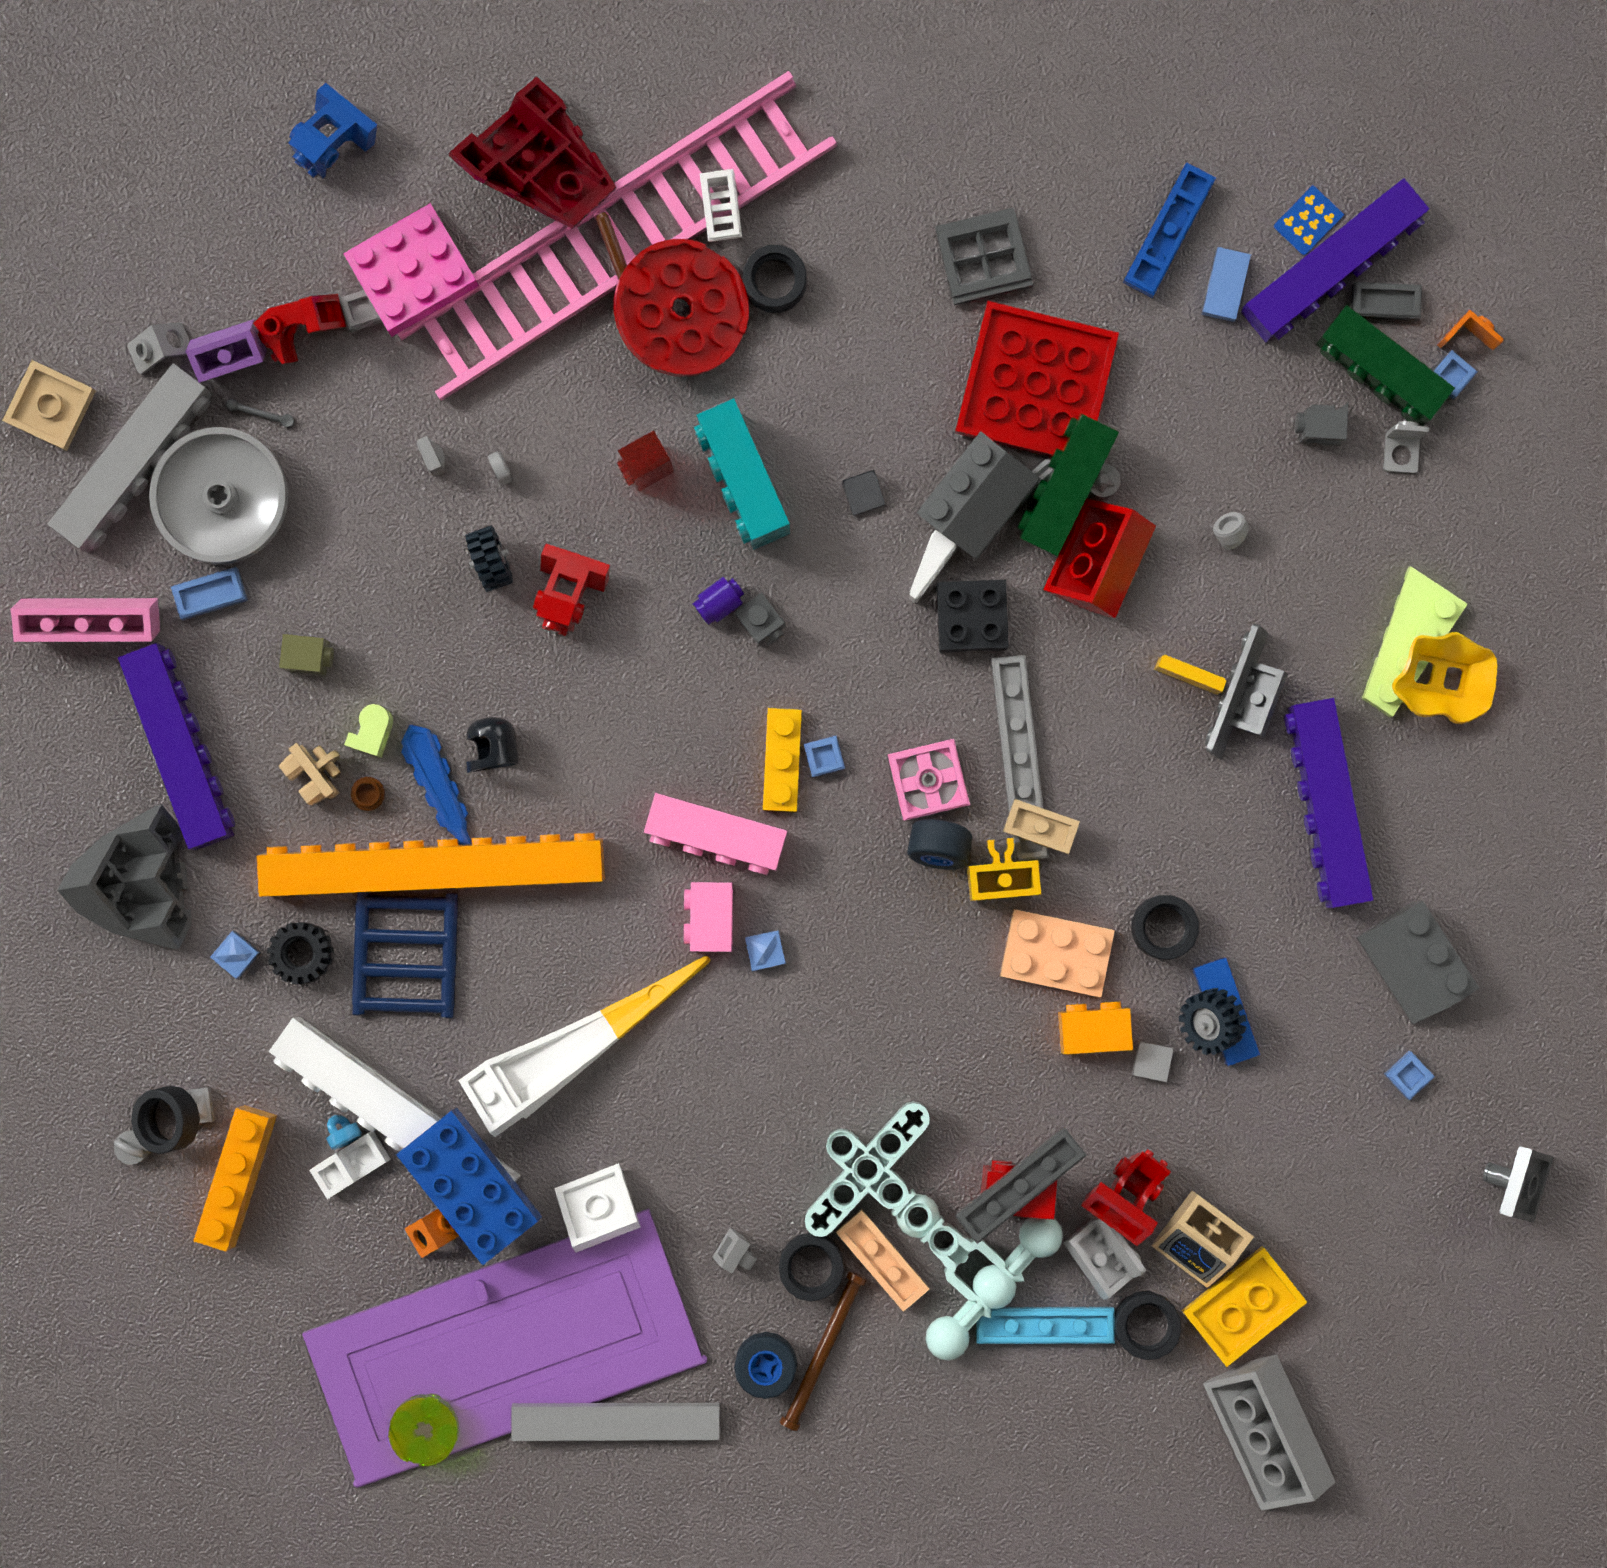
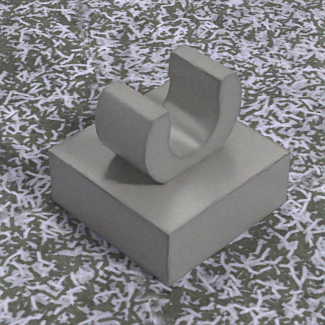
(734, 1252)

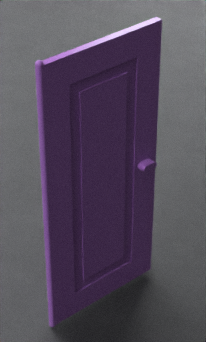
(502, 1335)

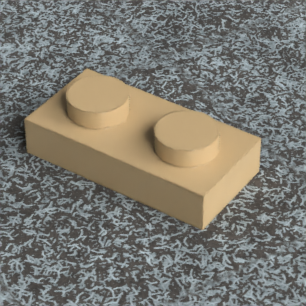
(1041, 826)

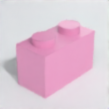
(709, 916)

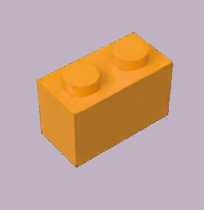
(1095, 1029)

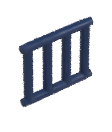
(446, 971)

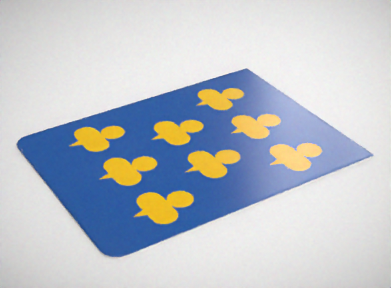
(1308, 220)

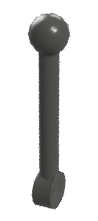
(286, 420)

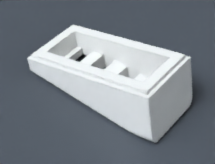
(716, 179)
(935, 557)

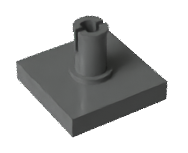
(1522, 1183)

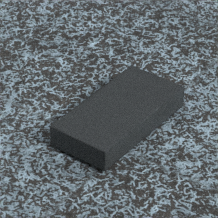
(1387, 301)

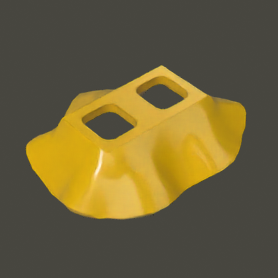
(1431, 699)

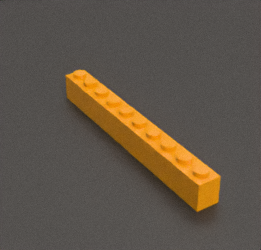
(430, 866)

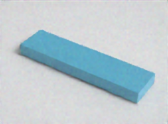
(1047, 1325)

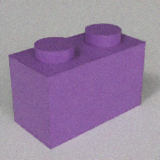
(225, 351)

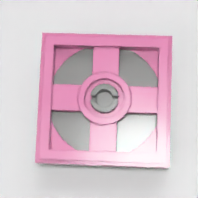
(928, 779)

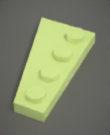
(1419, 610)

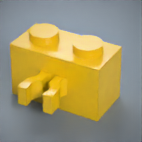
(1005, 878)

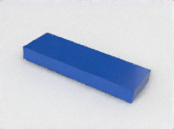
(1218, 975)

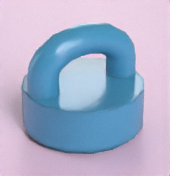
(343, 1136)

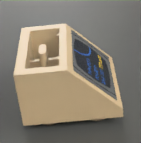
(1202, 1240)

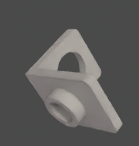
(152, 345)
(1407, 435)

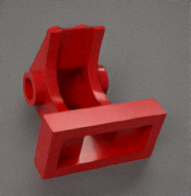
(316, 312)
(558, 610)
(1141, 1177)

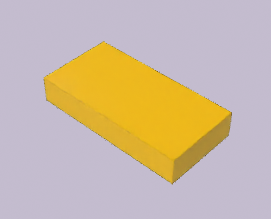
(1190, 674)

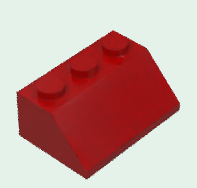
(1100, 557)

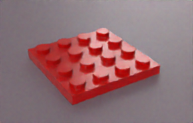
(1033, 378)

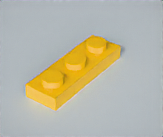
(782, 760)

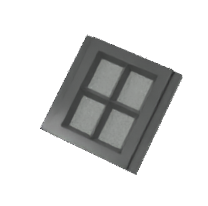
(983, 256)

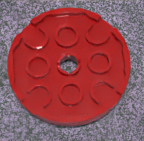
(659, 335)

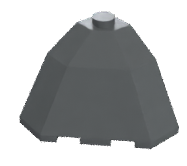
(134, 881)

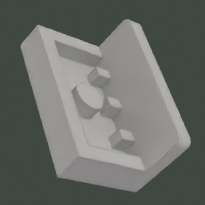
(1104, 1257)

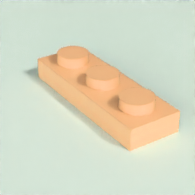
(882, 1260)

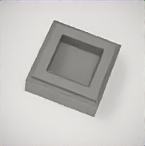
(359, 311)
(1152, 1061)

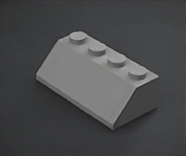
(1269, 1433)

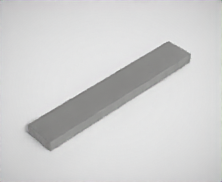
(1018, 743)
(614, 1421)

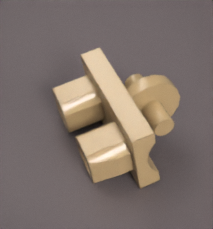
(301, 761)

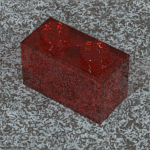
(644, 461)

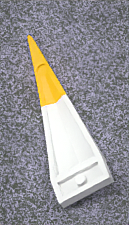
(530, 1075)

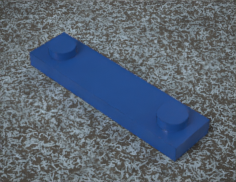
(1169, 230)

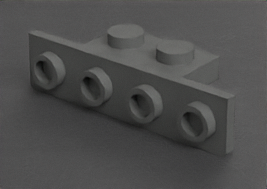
(1250, 696)

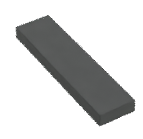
(1020, 1185)

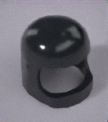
(494, 742)

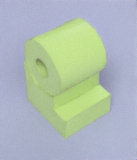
(374, 730)

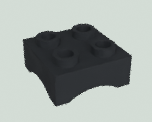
(972, 616)

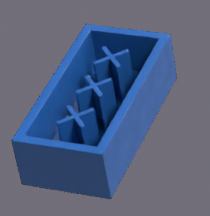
(469, 1186)

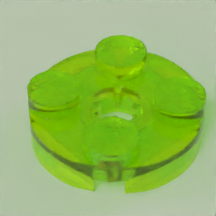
(431, 1411)

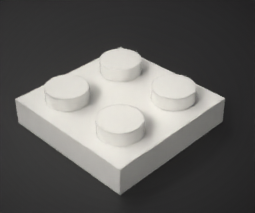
(597, 1208)

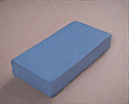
(1226, 284)
(209, 593)

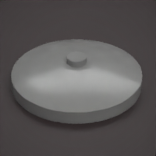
(218, 495)

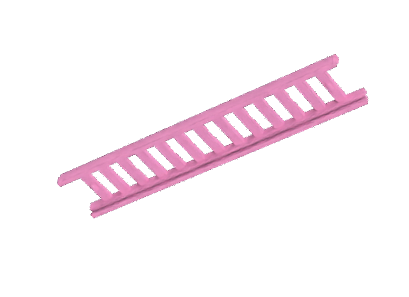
(624, 190)

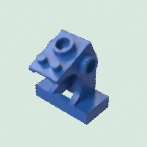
(317, 151)

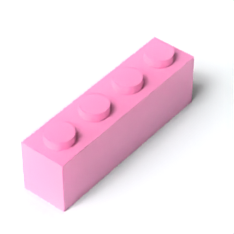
(85, 620)
(715, 832)

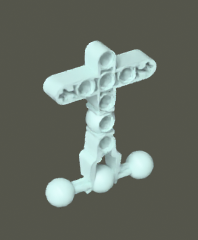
(992, 1285)

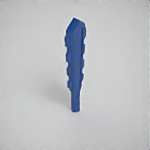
(433, 772)

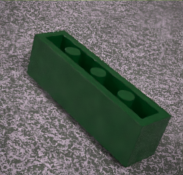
(1384, 366)
(1068, 484)

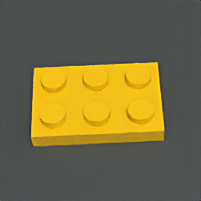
(1244, 1306)

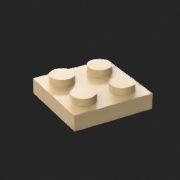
(49, 405)

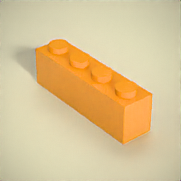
(235, 1178)

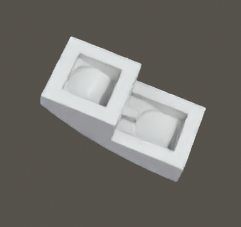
(350, 1164)

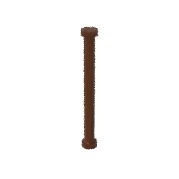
(823, 1350)

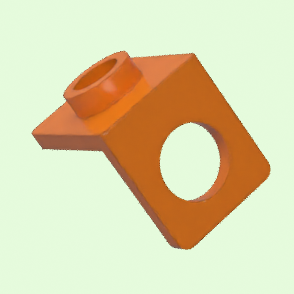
(1479, 326)
(435, 1230)

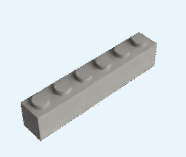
(130, 459)

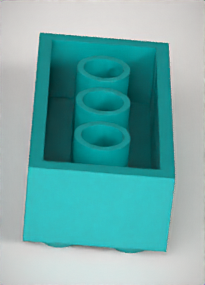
(743, 473)

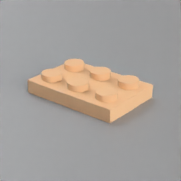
(1057, 953)

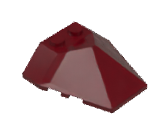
(538, 158)

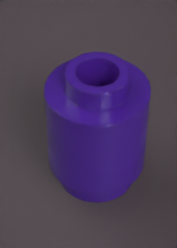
(719, 600)

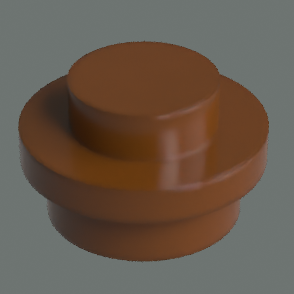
(368, 793)

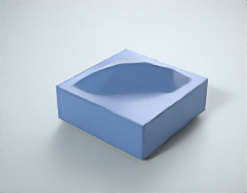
(765, 950)
(235, 954)

